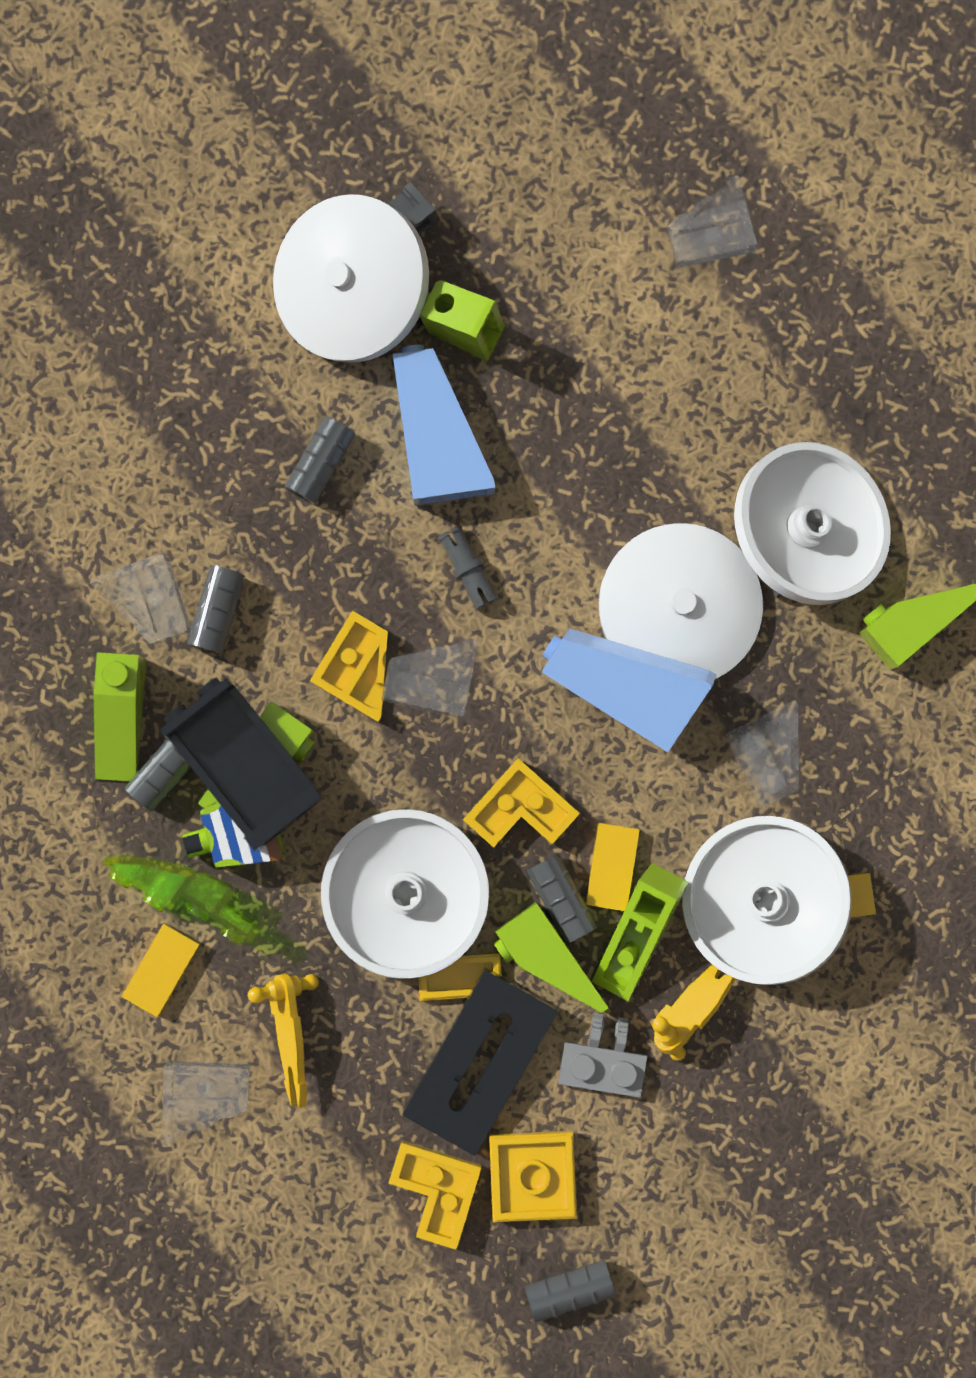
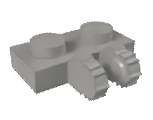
(601, 1067)

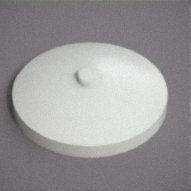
(351, 278)
(812, 523)
(683, 597)
(404, 893)
(767, 900)

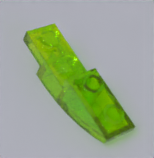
(170, 882)

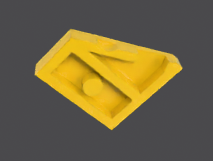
(356, 666)

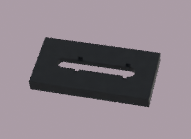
(487, 1000)

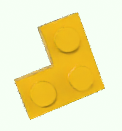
(516, 796)
(445, 1181)

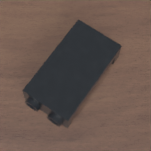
(241, 762)

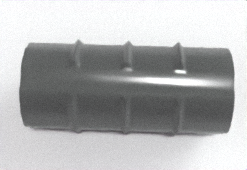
(319, 460)
(215, 610)
(158, 776)
(562, 899)
(570, 1291)

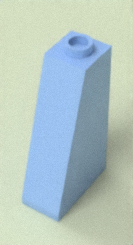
(438, 439)
(629, 684)

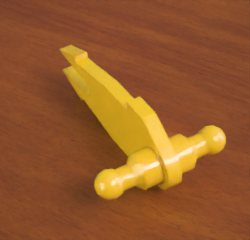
(283, 1006)
(690, 1011)

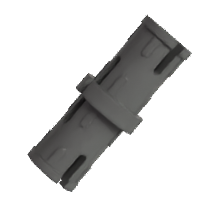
(468, 567)

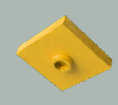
(533, 1176)

